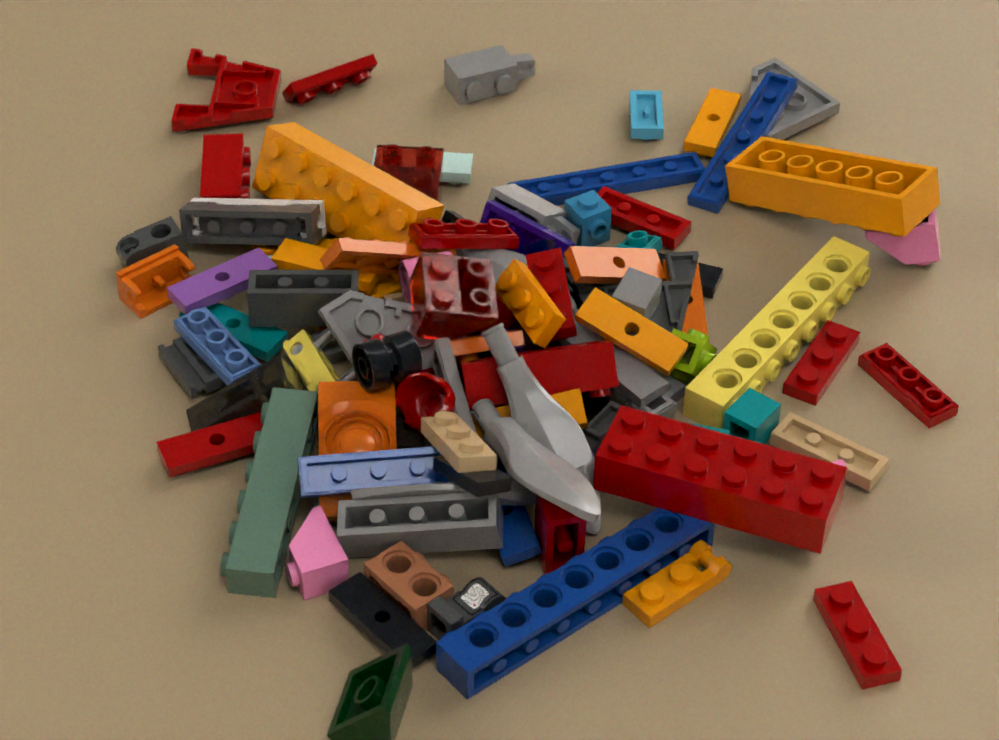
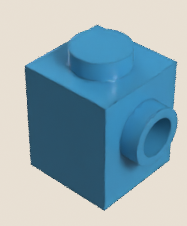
(591, 216)

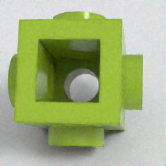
(700, 350)

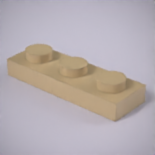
(812, 440)
(458, 443)

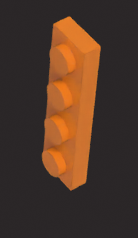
(371, 255)

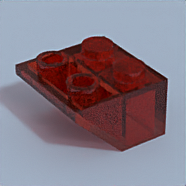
(414, 166)
(452, 295)

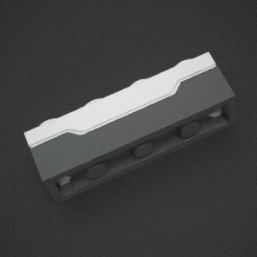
(252, 221)

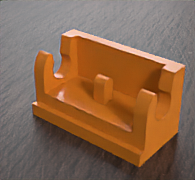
(145, 283)

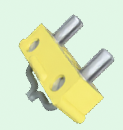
(311, 360)

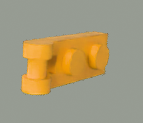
(676, 584)

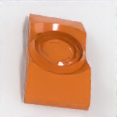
(353, 422)

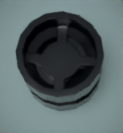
(386, 361)

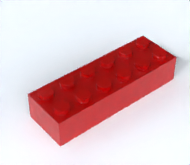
(720, 478)

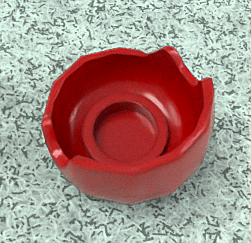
(423, 396)

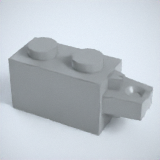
(485, 73)
(535, 209)

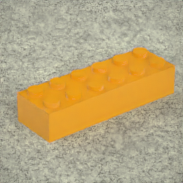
(833, 185)
(356, 195)

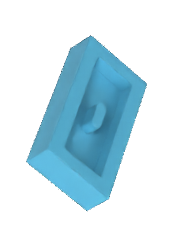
(646, 114)

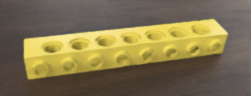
(777, 331)

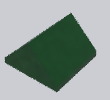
(374, 698)

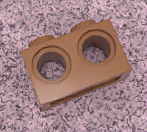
(408, 580)

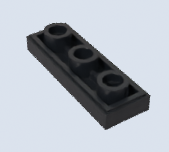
(381, 618)

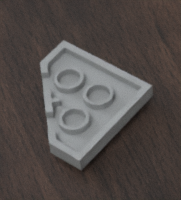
(806, 106)
(360, 316)

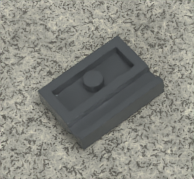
(189, 368)

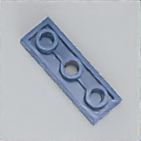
(215, 345)

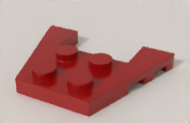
(238, 96)

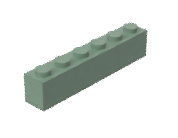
(272, 494)

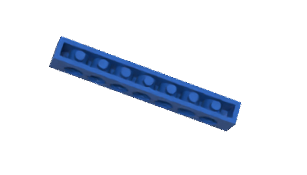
(564, 600)

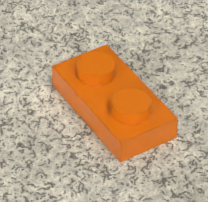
(467, 348)

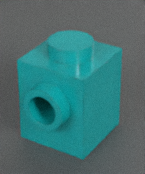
(752, 417)

